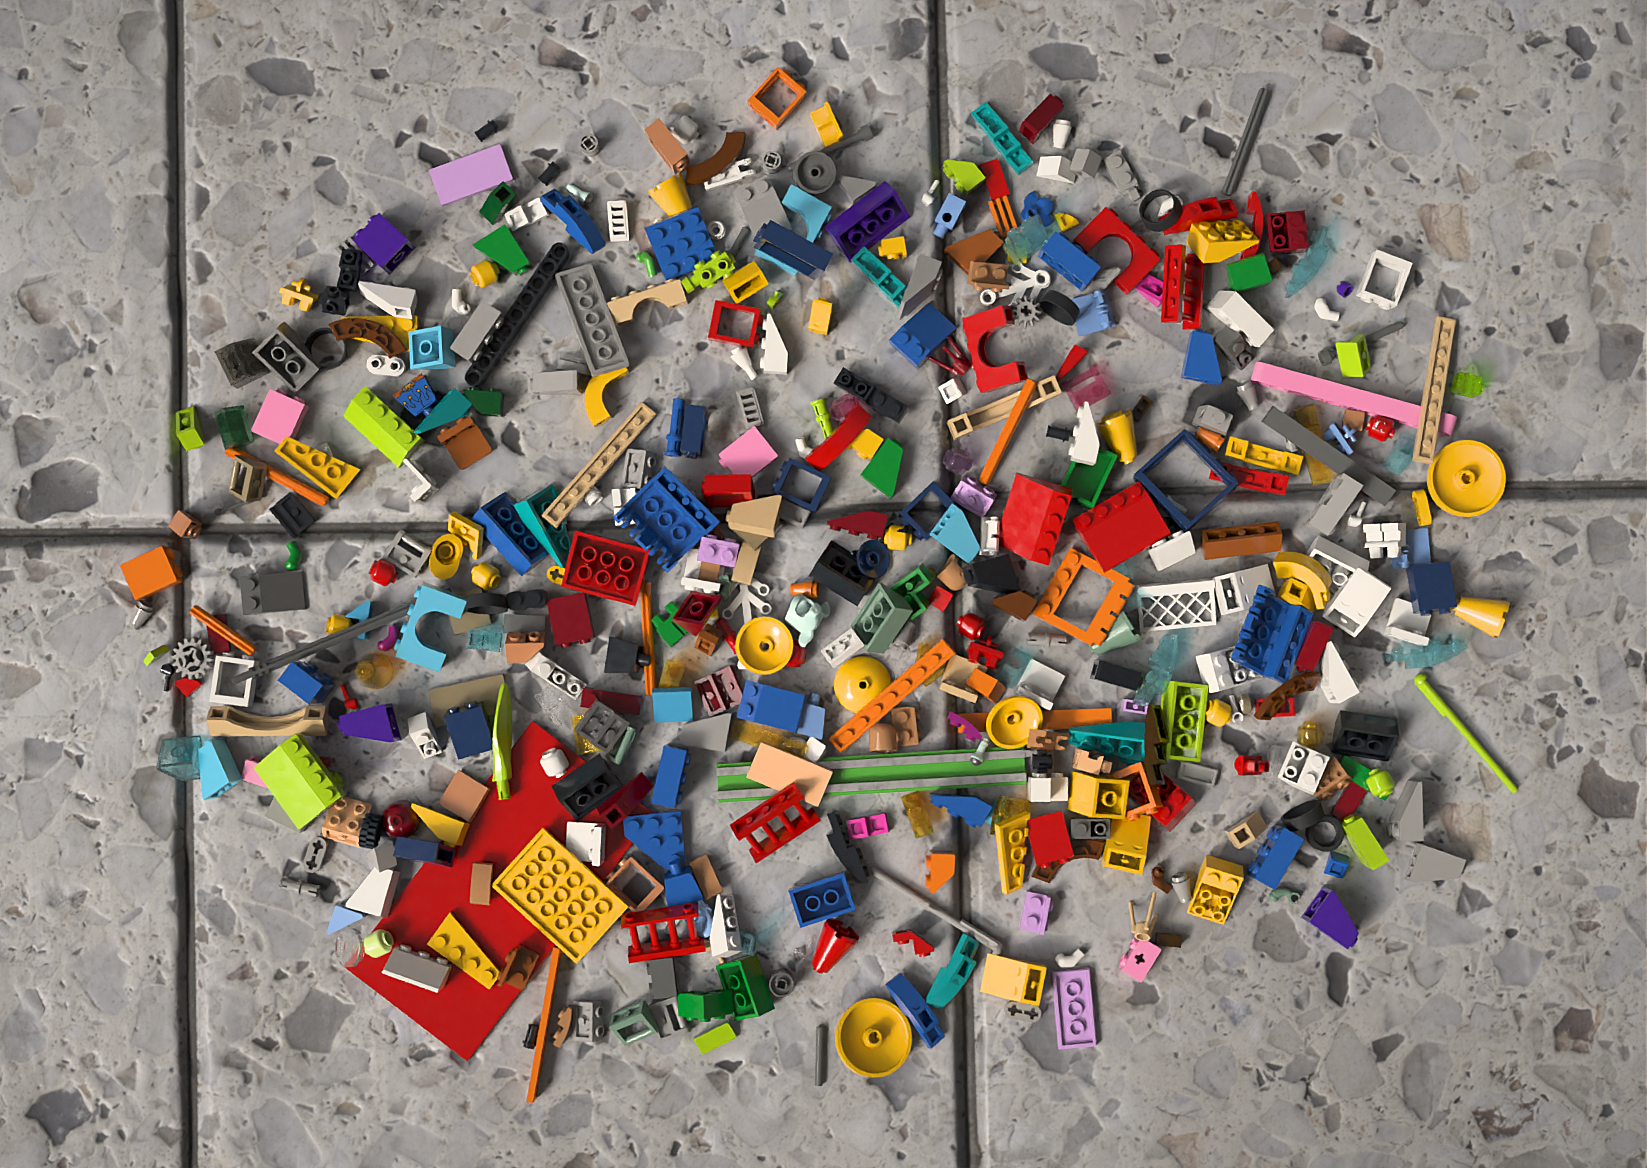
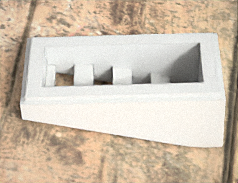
(618, 204)

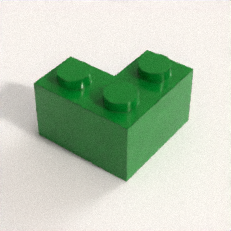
(911, 586)
(705, 1005)

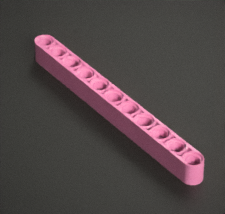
(1344, 396)

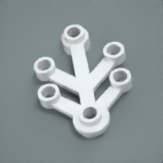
(1019, 286)
(745, 598)

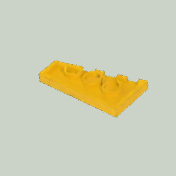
(399, 326)
(321, 468)
(458, 947)

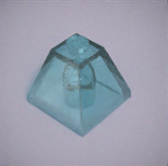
(180, 758)

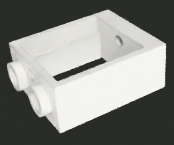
(1391, 262)
(248, 698)

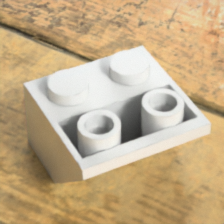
(1169, 552)
(1303, 768)

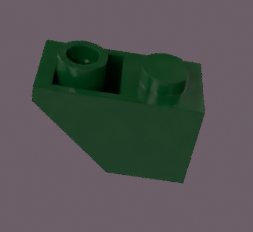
(499, 202)
(486, 402)

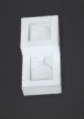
(526, 215)

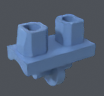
(1334, 432)

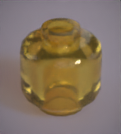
(1309, 735)

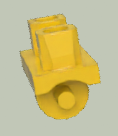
(290, 293)

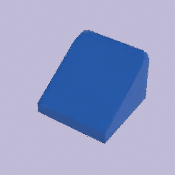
(1336, 864)

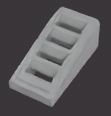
(1106, 277)
(744, 392)

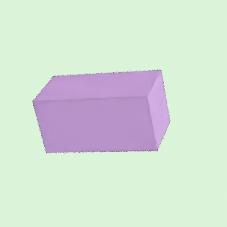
(1130, 706)

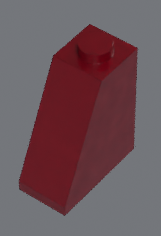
(1041, 118)
(1312, 646)

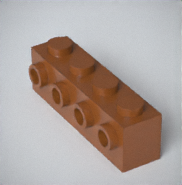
(1241, 540)

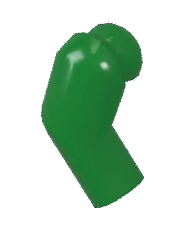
(295, 556)

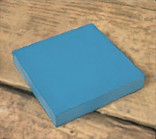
(672, 704)

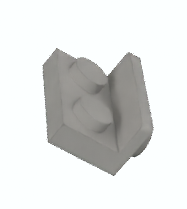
(638, 468)
(588, 1020)

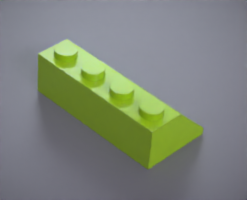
(382, 426)
(1184, 719)

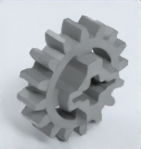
(185, 660)

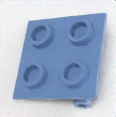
(1094, 313)
(1416, 550)

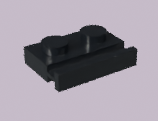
(292, 515)

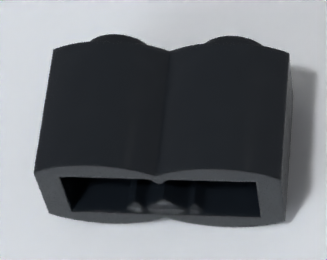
(531, 599)

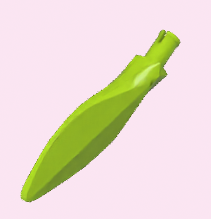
(502, 743)

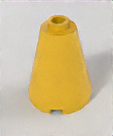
(672, 195)
(1119, 434)
(1483, 613)

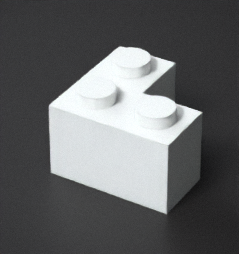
(1047, 788)

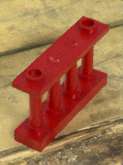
(1174, 284)
(767, 811)
(666, 948)

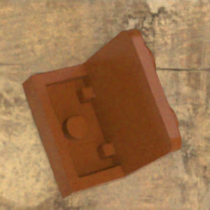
(465, 442)

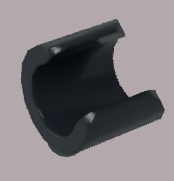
(168, 670)

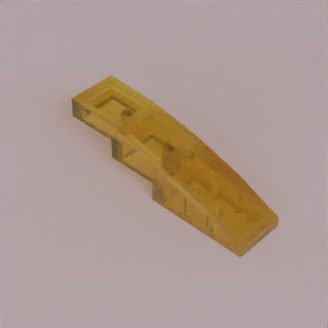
(1317, 471)
(754, 735)

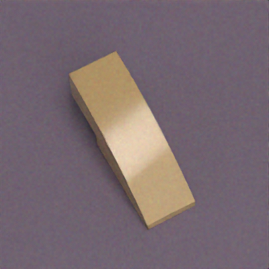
(745, 565)

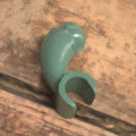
(725, 579)
(1280, 892)

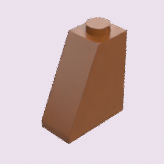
(975, 248)

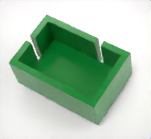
(1088, 479)

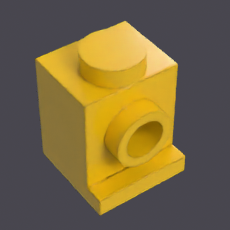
(892, 248)

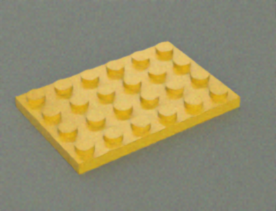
(559, 895)

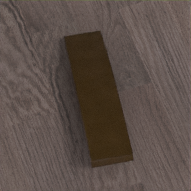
(1154, 739)

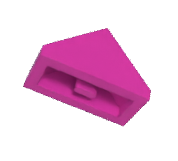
(1151, 289)

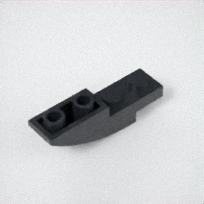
(870, 395)
(850, 855)

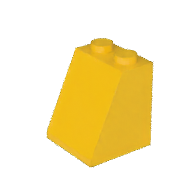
(1098, 795)

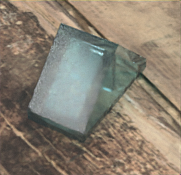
(1400, 455)
(484, 640)
(1013, 667)
(748, 942)

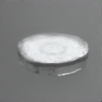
(349, 947)

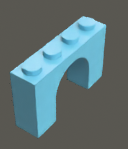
(811, 210)
(411, 646)

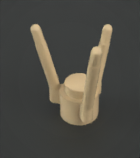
(1143, 929)

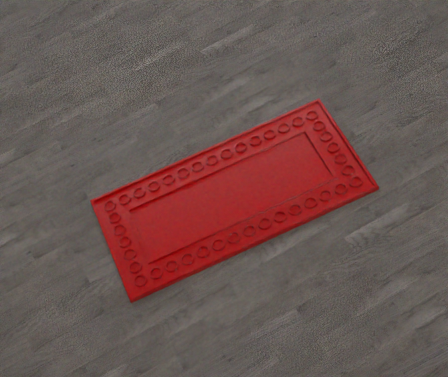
(500, 830)

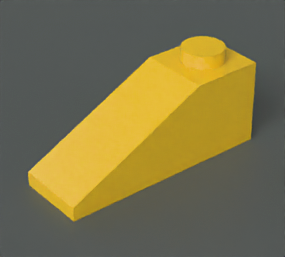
(443, 826)

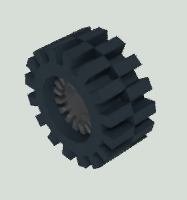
(370, 831)

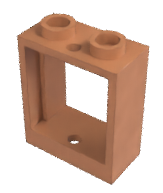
(667, 146)
(649, 898)

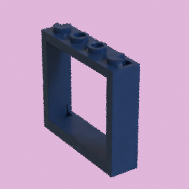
(792, 249)
(1163, 502)

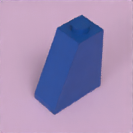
(1201, 359)

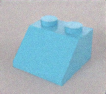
(431, 349)

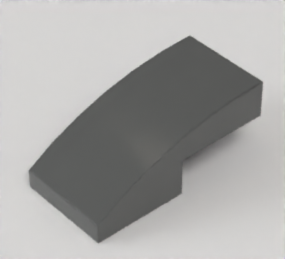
(523, 623)

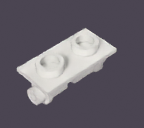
(989, 544)

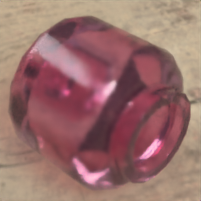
(842, 406)

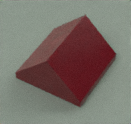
(696, 611)

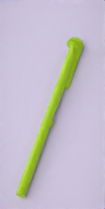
(1443, 708)

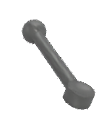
(218, 512)

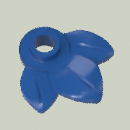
(1038, 206)

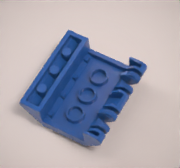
(666, 518)
(1271, 636)

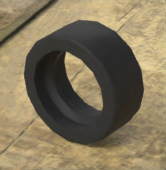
(1326, 847)

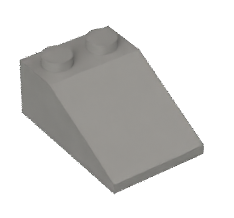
(760, 204)
(923, 280)
(1407, 816)

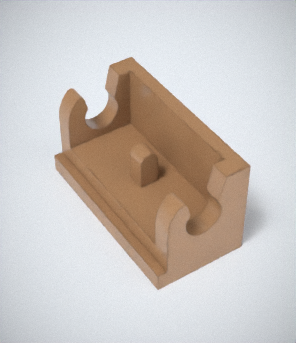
(1046, 740)

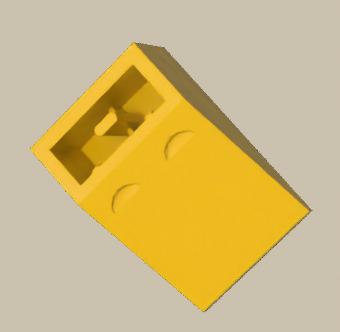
(1219, 239)
(1127, 845)
(1215, 889)
(1013, 979)

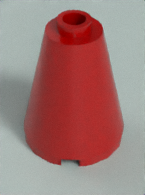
(833, 945)

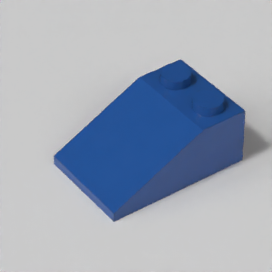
(922, 335)
(771, 706)

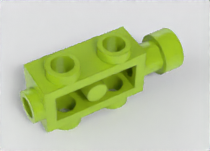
(712, 268)

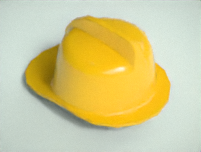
(445, 556)

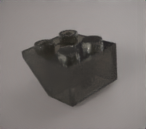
(240, 363)

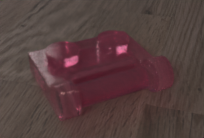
(1091, 393)

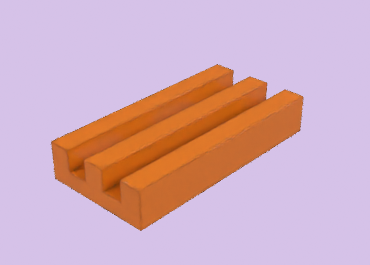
(998, 201)

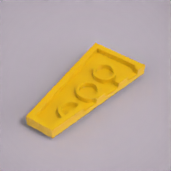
(1011, 850)

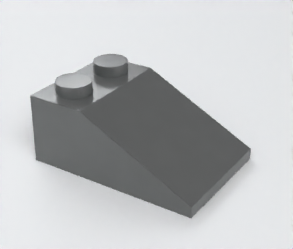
(287, 357)
(272, 593)

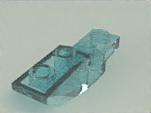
(1306, 269)
(1431, 654)
(1162, 665)

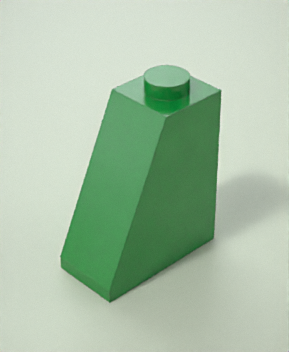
(504, 250)
(884, 467)

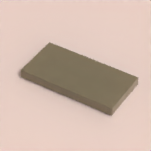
(460, 694)

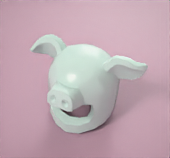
(806, 616)

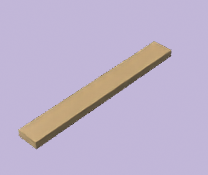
(1434, 390)
(599, 464)

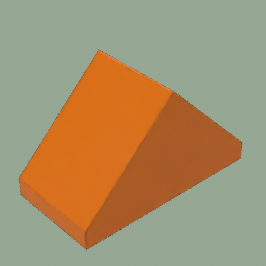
(985, 685)

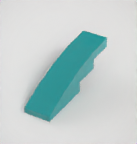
(1001, 138)
(880, 276)

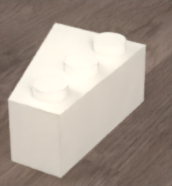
(1240, 317)

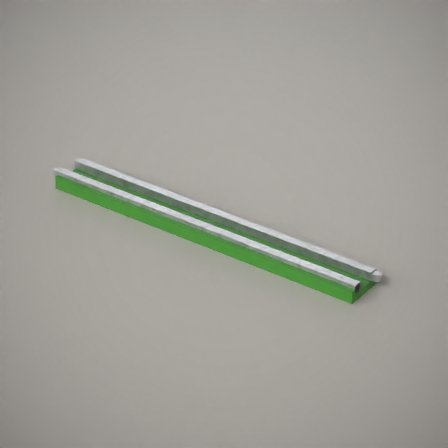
(890, 773)

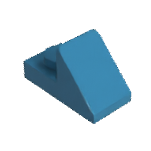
(363, 613)

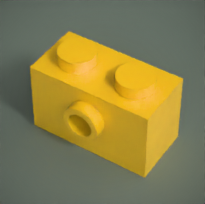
(745, 282)

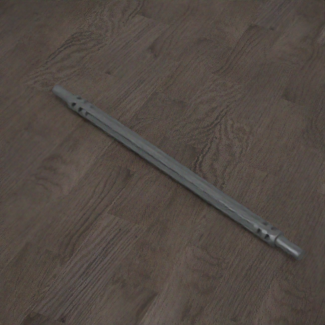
(324, 643)

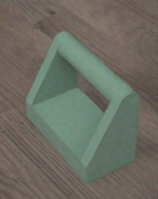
(622, 746)
(630, 1015)

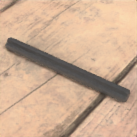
(1245, 142)

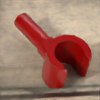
(349, 703)

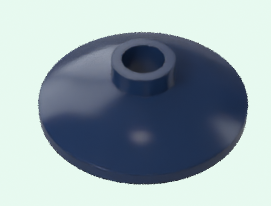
(879, 558)

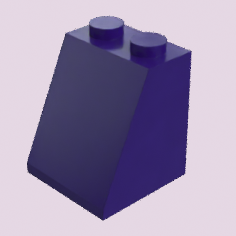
(383, 243)
(372, 723)
(1331, 918)

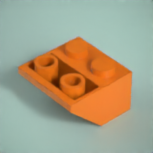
(940, 868)

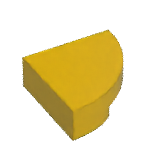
(1066, 221)

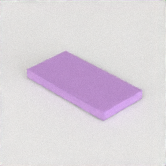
(471, 175)
(1073, 1008)

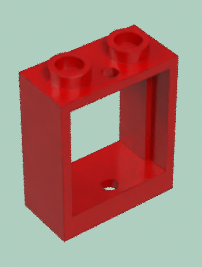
(715, 323)
(727, 489)

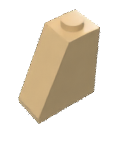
(756, 516)

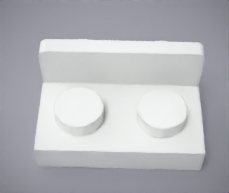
(842, 648)

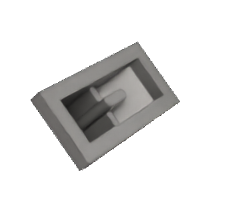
(855, 188)
(382, 857)

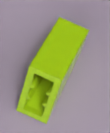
(1363, 842)

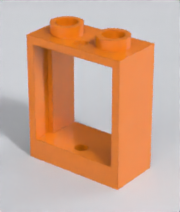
(763, 111)
(1152, 792)

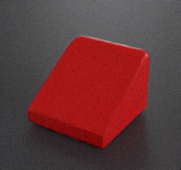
(940, 598)

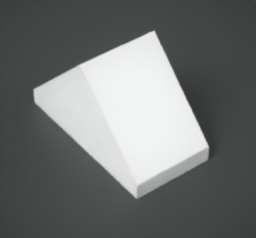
(1056, 168)

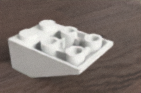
(1237, 589)
(1356, 601)
(1221, 672)
(1335, 676)

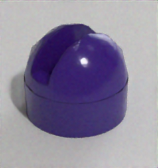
(1344, 289)

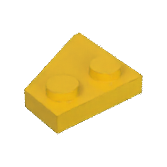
(468, 532)

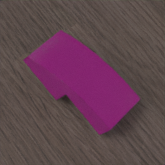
(970, 731)

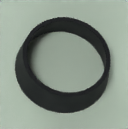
(1170, 220)
(1059, 307)
(311, 338)
(486, 603)
(1303, 815)

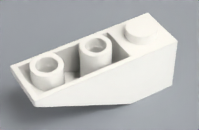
(394, 300)
(775, 352)
(1086, 439)
(555, 675)
(725, 931)

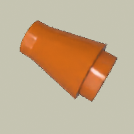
(1210, 439)
(809, 589)

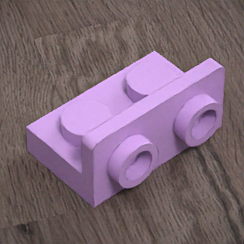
(973, 496)
(718, 551)
(1035, 912)

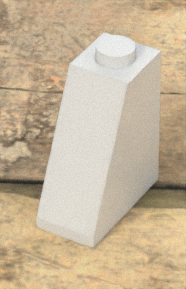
(375, 893)

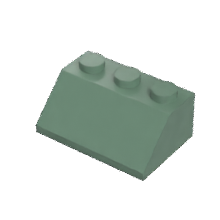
(881, 619)

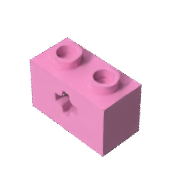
(1137, 968)

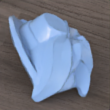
(704, 921)

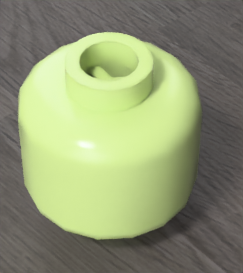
(378, 943)

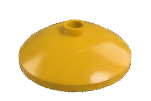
(751, 641)
(852, 673)
(1013, 731)

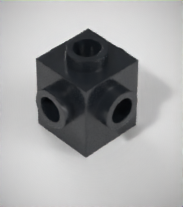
(335, 300)

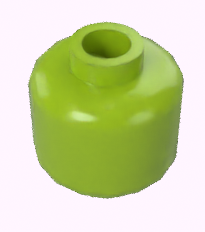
(1380, 782)

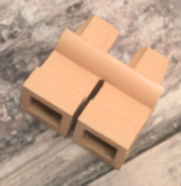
(1092, 765)

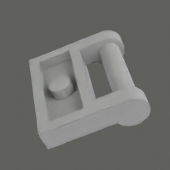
(403, 558)
(664, 1022)

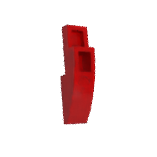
(1202, 210)

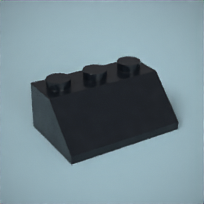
(841, 573)
(1364, 735)
(587, 787)

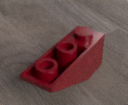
(866, 522)
(625, 800)

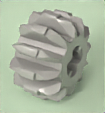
(1030, 308)

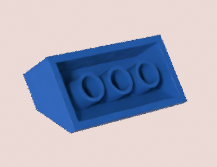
(509, 534)

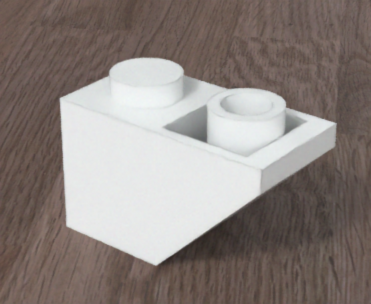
(424, 735)

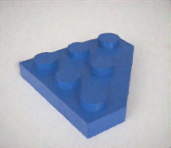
(657, 835)

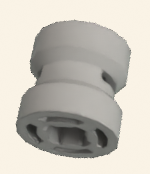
(592, 147)
(769, 165)

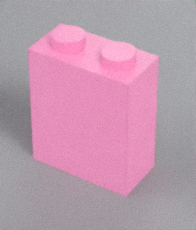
(280, 416)
(748, 454)

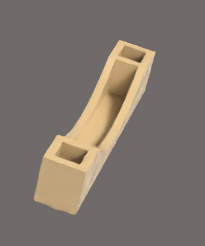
(1001, 409)
(232, 722)

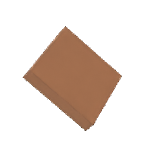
(464, 796)

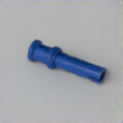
(674, 436)

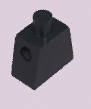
(624, 657)

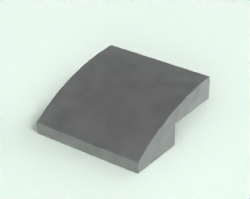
(602, 726)

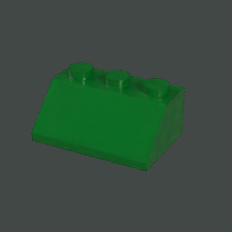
(748, 987)

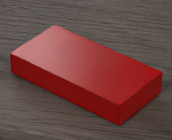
(994, 179)

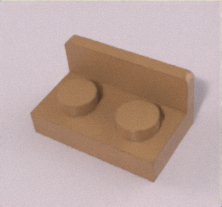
(988, 275)
(904, 721)
(1332, 779)

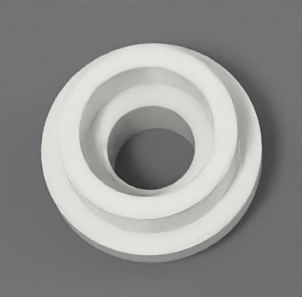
(716, 224)

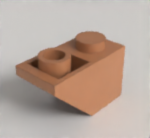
(185, 525)
(523, 646)

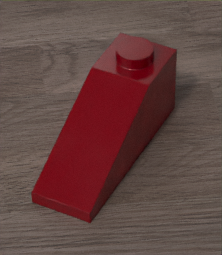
(617, 701)

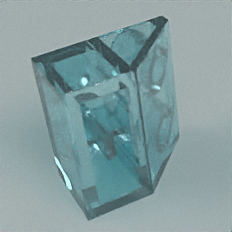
(1025, 239)

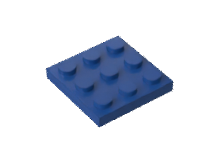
(680, 242)

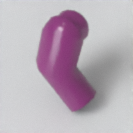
(390, 641)

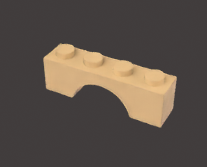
(624, 309)

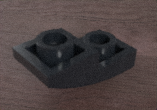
(350, 270)

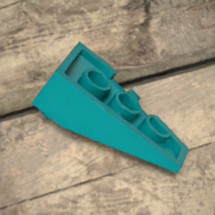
(554, 540)
(1117, 740)

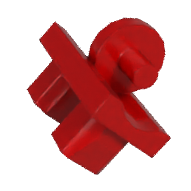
(985, 649)
(1251, 765)

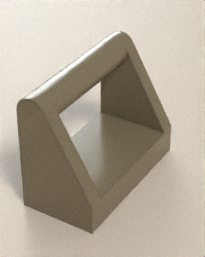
(253, 481)

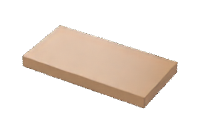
(780, 769)

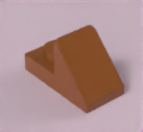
(708, 639)

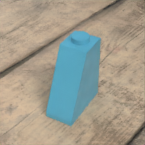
(956, 534)
(217, 769)

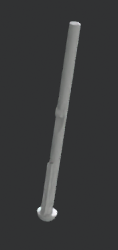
(963, 925)

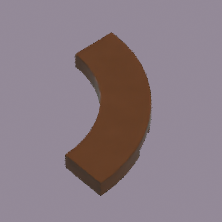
(718, 163)
(368, 330)
(1296, 685)
(1081, 849)

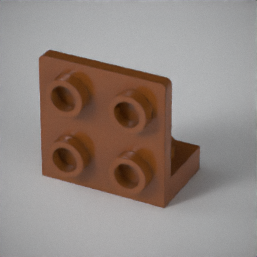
(519, 967)

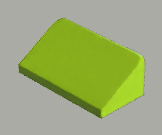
(715, 1037)

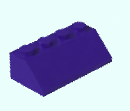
(867, 221)

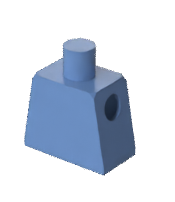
(952, 206)
(812, 718)

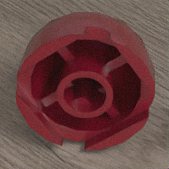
(400, 819)

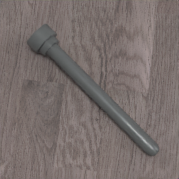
(863, 134)
(1327, 356)

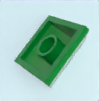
(1248, 274)

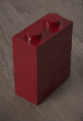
(570, 619)

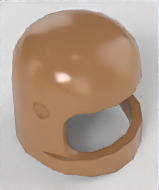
(952, 574)
(882, 738)

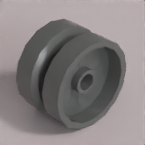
(825, 175)

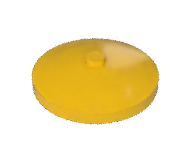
(1466, 478)
(873, 1037)

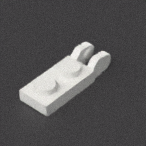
(731, 175)

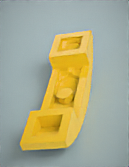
(1263, 456)

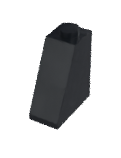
(992, 575)
(1116, 675)

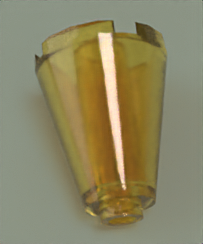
(374, 670)

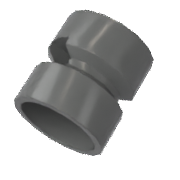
(781, 982)

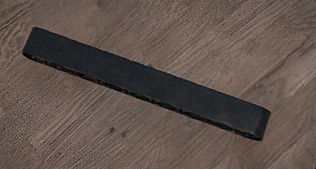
(518, 305)

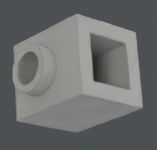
(1085, 162)

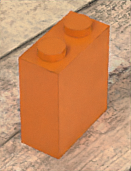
(151, 573)

